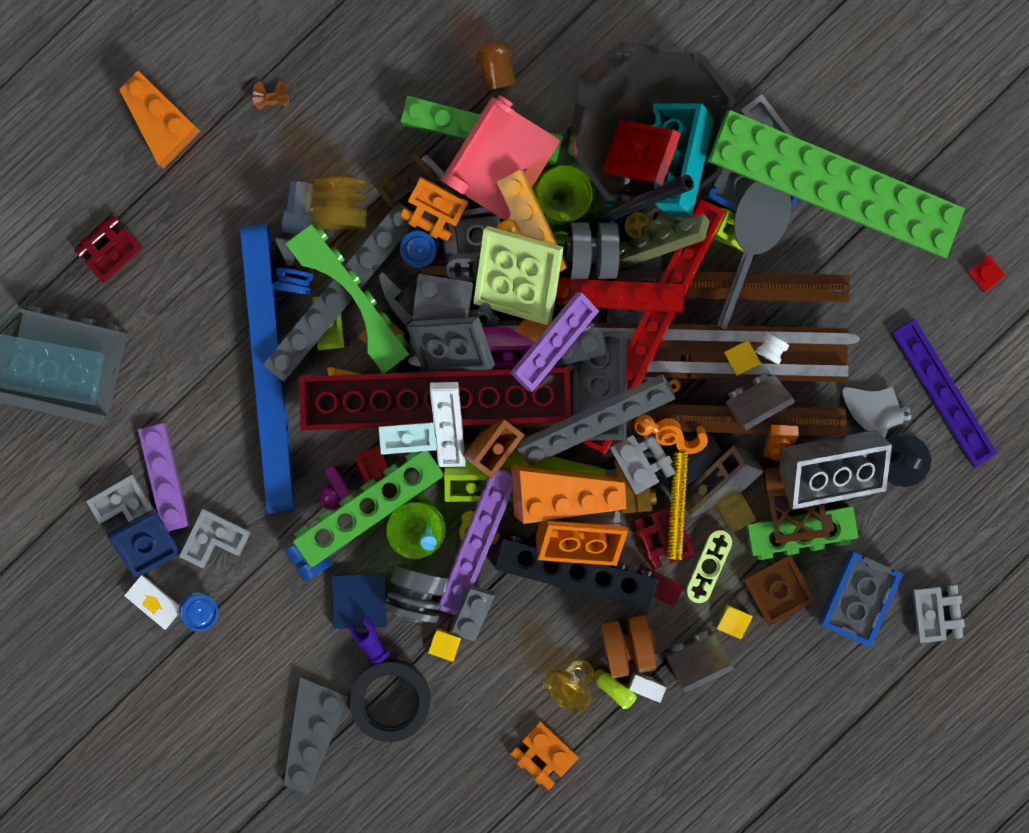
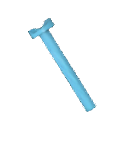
(428, 541)

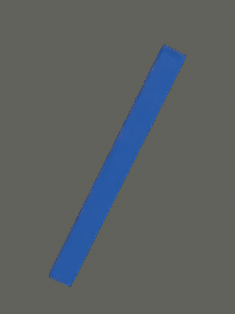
(268, 387)

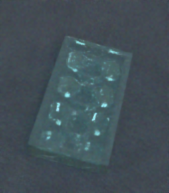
(51, 369)

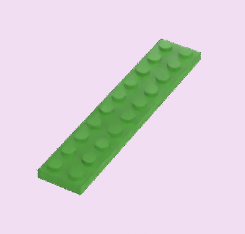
(835, 184)

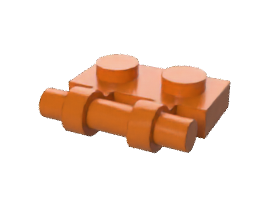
(437, 201)
(550, 749)

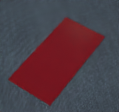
(666, 589)

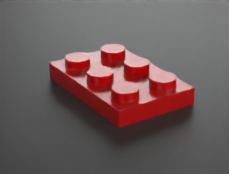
(641, 152)

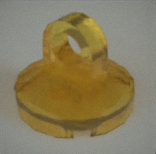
(568, 689)

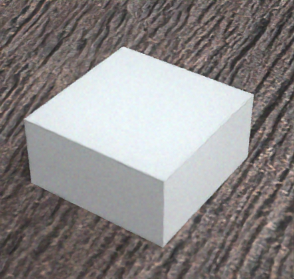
(647, 686)

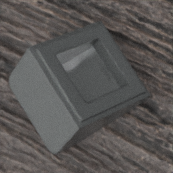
(287, 254)

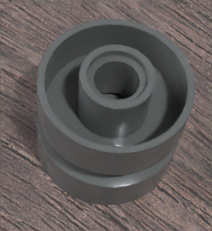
(583, 250)

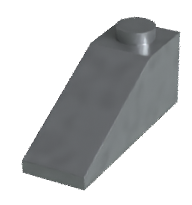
(722, 480)

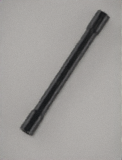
(670, 189)

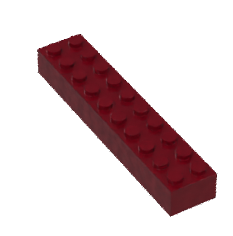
(405, 398)

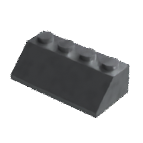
(835, 469)

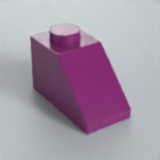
(506, 346)

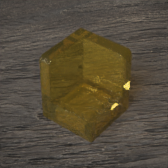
(735, 512)

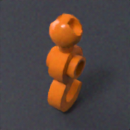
(669, 432)

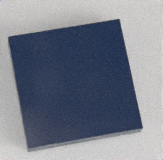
(144, 543)
(359, 597)

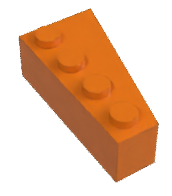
(558, 494)

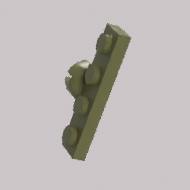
(662, 237)

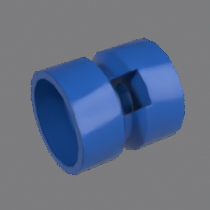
(303, 569)

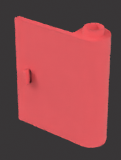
(495, 149)

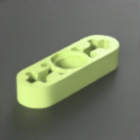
(703, 556)

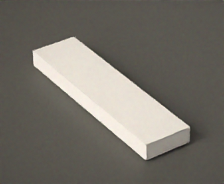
(448, 424)

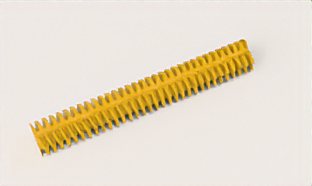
(678, 506)

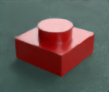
(986, 273)

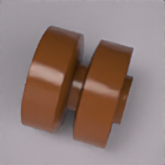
(634, 645)

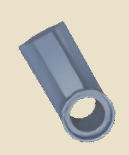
(298, 210)

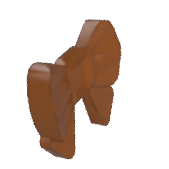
(261, 98)

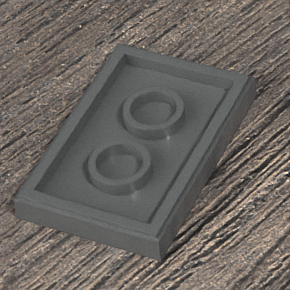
(451, 345)

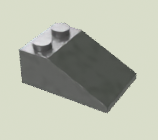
(441, 299)
(758, 401)
(698, 660)

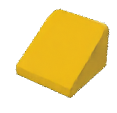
(742, 358)
(734, 621)
(444, 645)

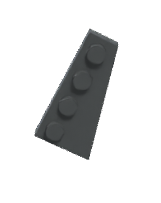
(313, 727)

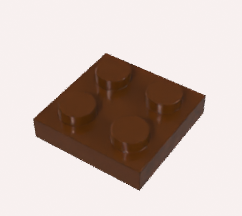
(779, 590)

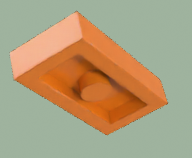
(779, 437)

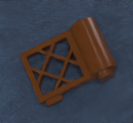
(775, 489)

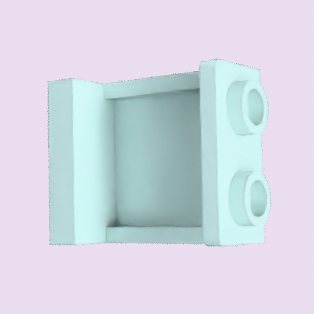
(407, 438)

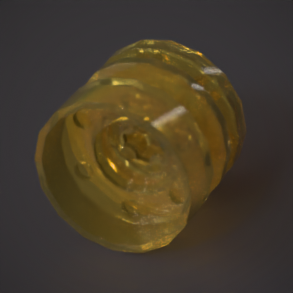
(339, 203)

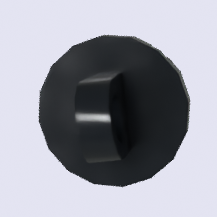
(908, 461)

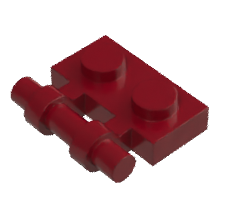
(114, 254)
(661, 525)

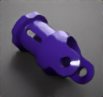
(370, 642)

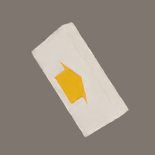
(153, 602)

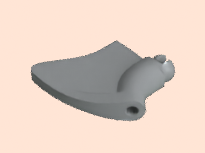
(875, 409)

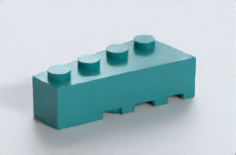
(695, 127)

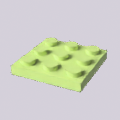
(518, 275)

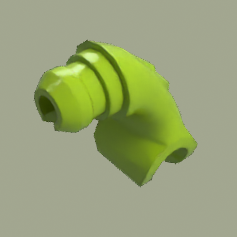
(616, 690)

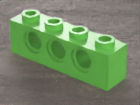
(844, 531)

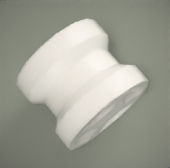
(772, 348)

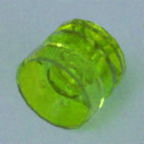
(573, 187)
(404, 519)

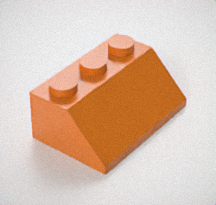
(580, 541)

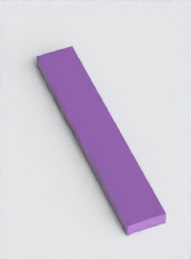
(477, 539)

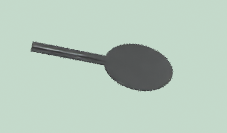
(757, 228)

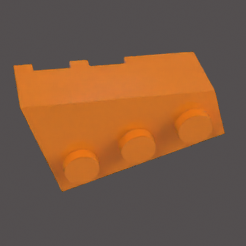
(158, 119)

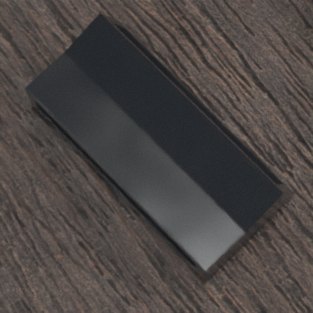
(697, 463)

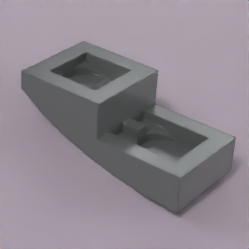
(391, 293)

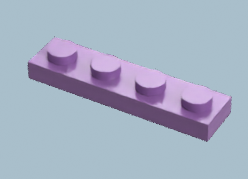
(554, 341)
(164, 476)

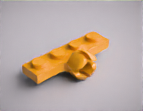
(525, 211)

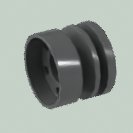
(416, 593)

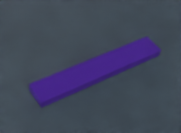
(943, 393)

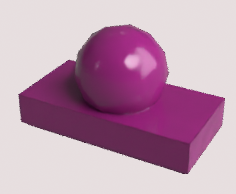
(334, 492)

